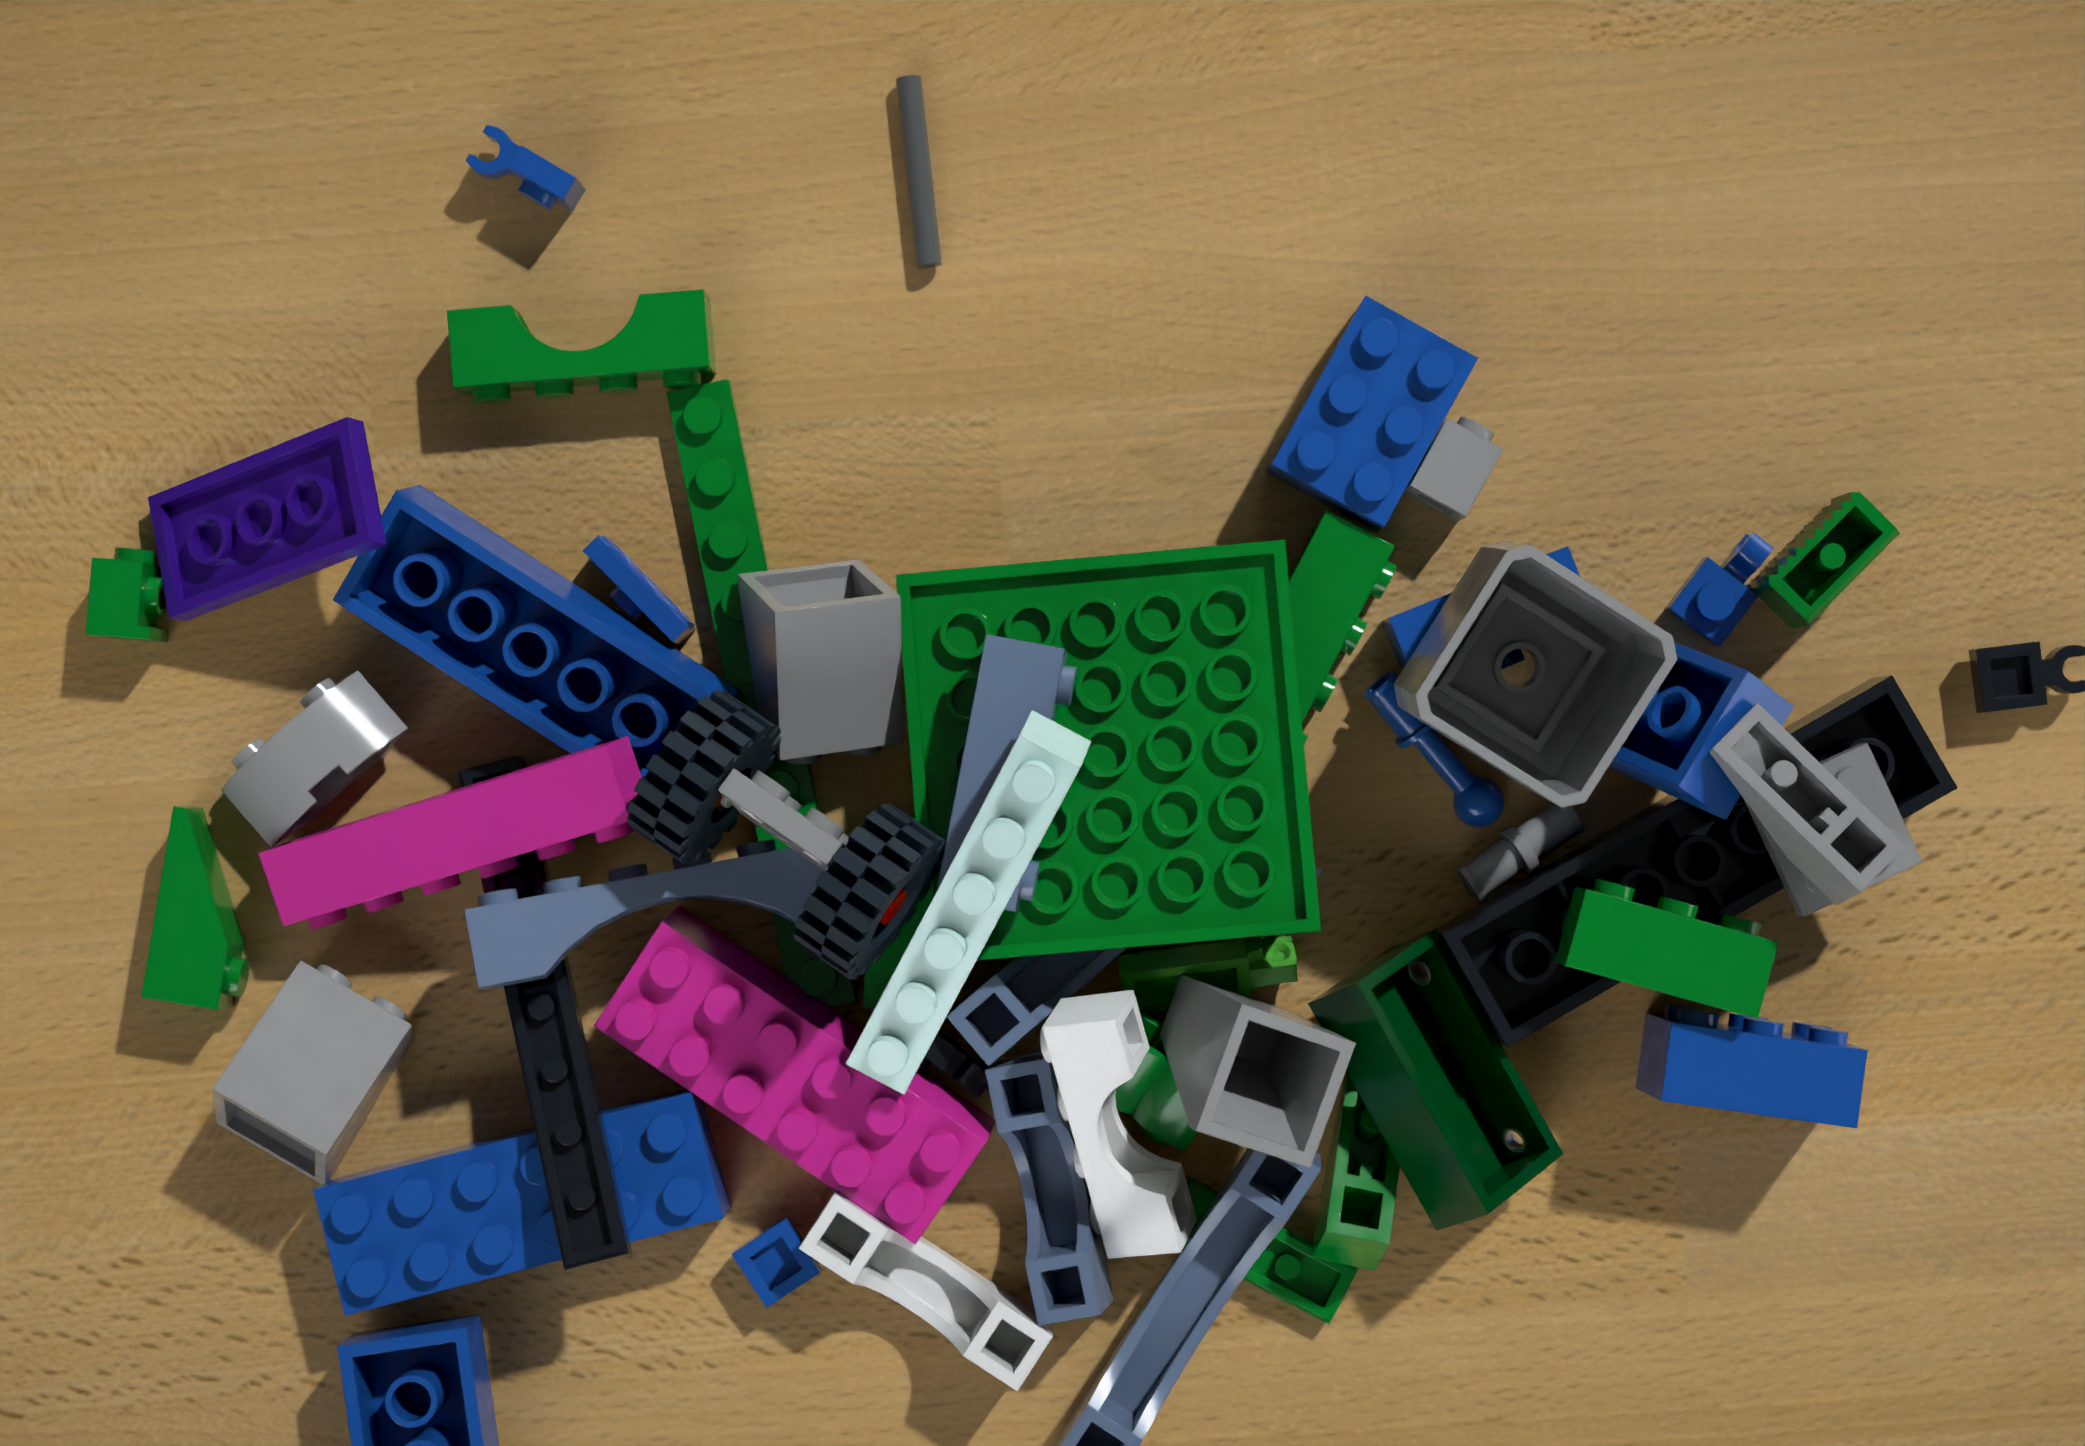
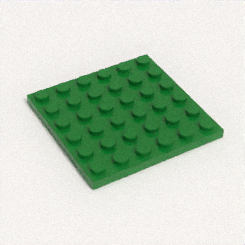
(1196, 760)

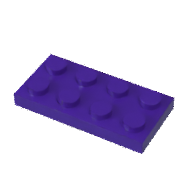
(267, 519)

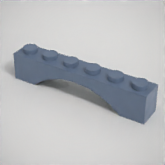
(532, 935)
(1188, 1299)

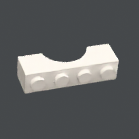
(1136, 1197)
(956, 1300)

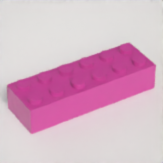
(781, 1072)

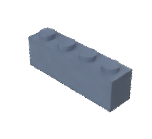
(1010, 684)

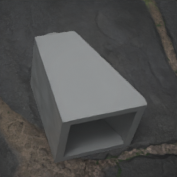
(825, 658)
(312, 1070)
(1253, 1070)

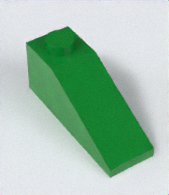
(195, 928)
(1356, 1188)

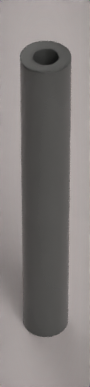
(918, 171)

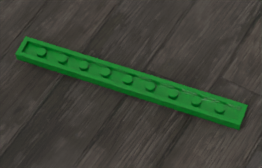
(731, 545)

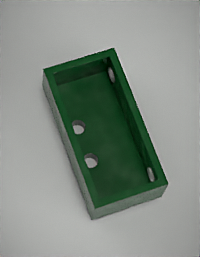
(1437, 1081)

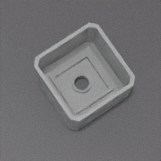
(1588, 683)

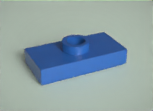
(637, 592)

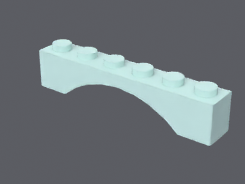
(969, 901)

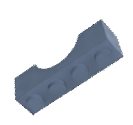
(1023, 998)
(1063, 1252)

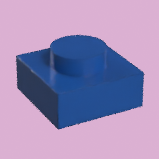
(775, 1262)

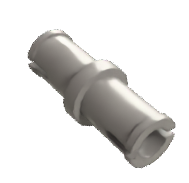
(1518, 850)

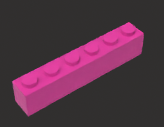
(454, 833)

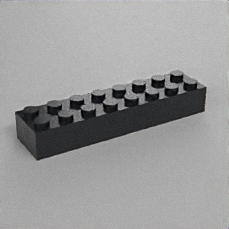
(1670, 852)

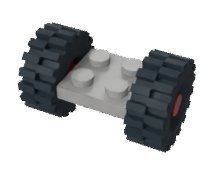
(717, 771)

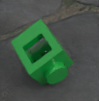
(126, 597)

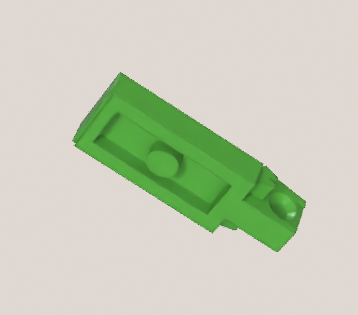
(1231, 965)

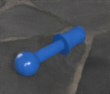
(1476, 799)

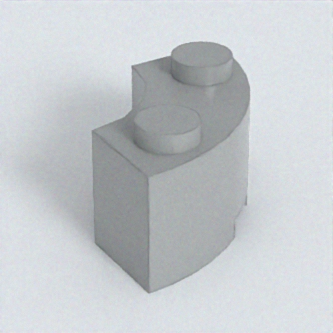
(312, 757)

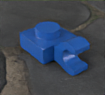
(540, 179)
(1716, 595)

